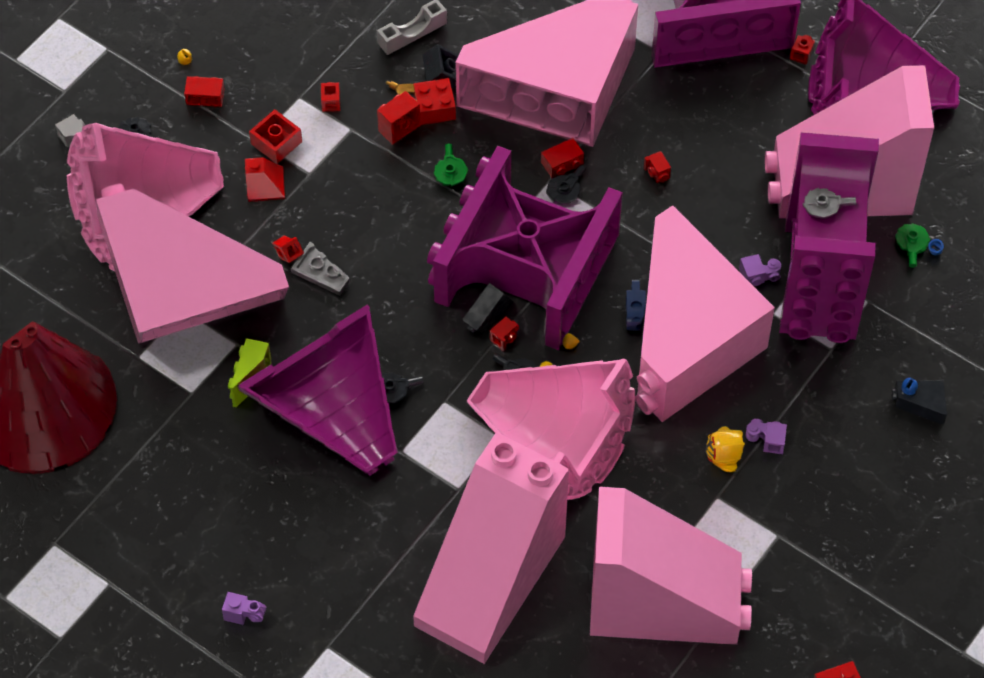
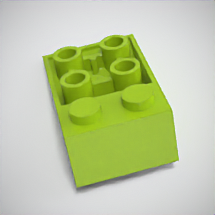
(253, 359)

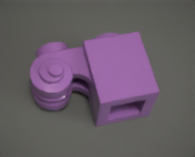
(756, 272)
(771, 432)
(238, 607)

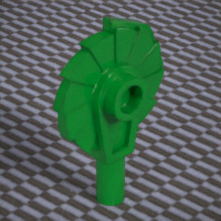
(451, 169)
(913, 240)

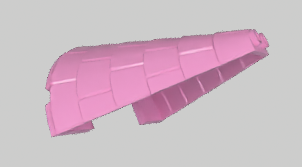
(157, 167)
(563, 413)

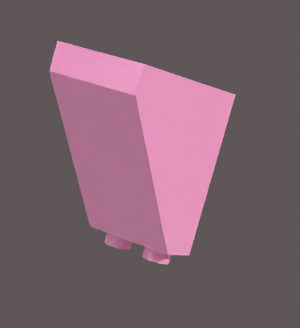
(552, 70)
(890, 110)
(178, 268)
(698, 318)
(494, 547)
(663, 576)

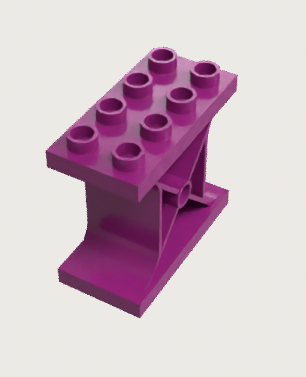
(722, 29)
(524, 246)
(831, 254)

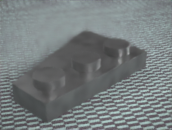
(319, 270)

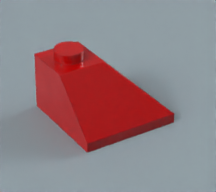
(264, 180)

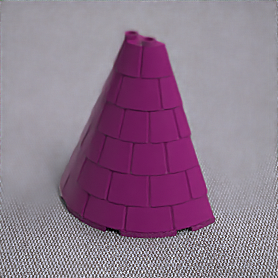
(864, 47)
(334, 393)

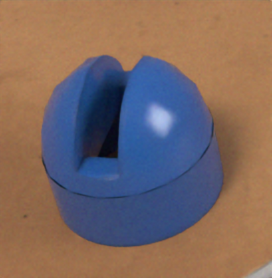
(938, 244)
(913, 388)

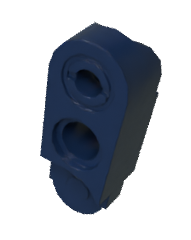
(635, 307)

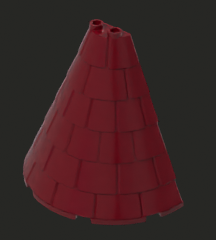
(51, 401)

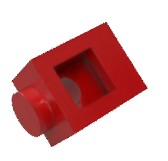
(802, 45)
(330, 96)
(657, 167)
(288, 248)
(504, 333)

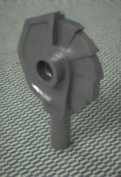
(824, 203)

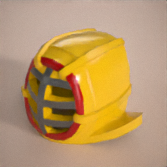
(725, 448)

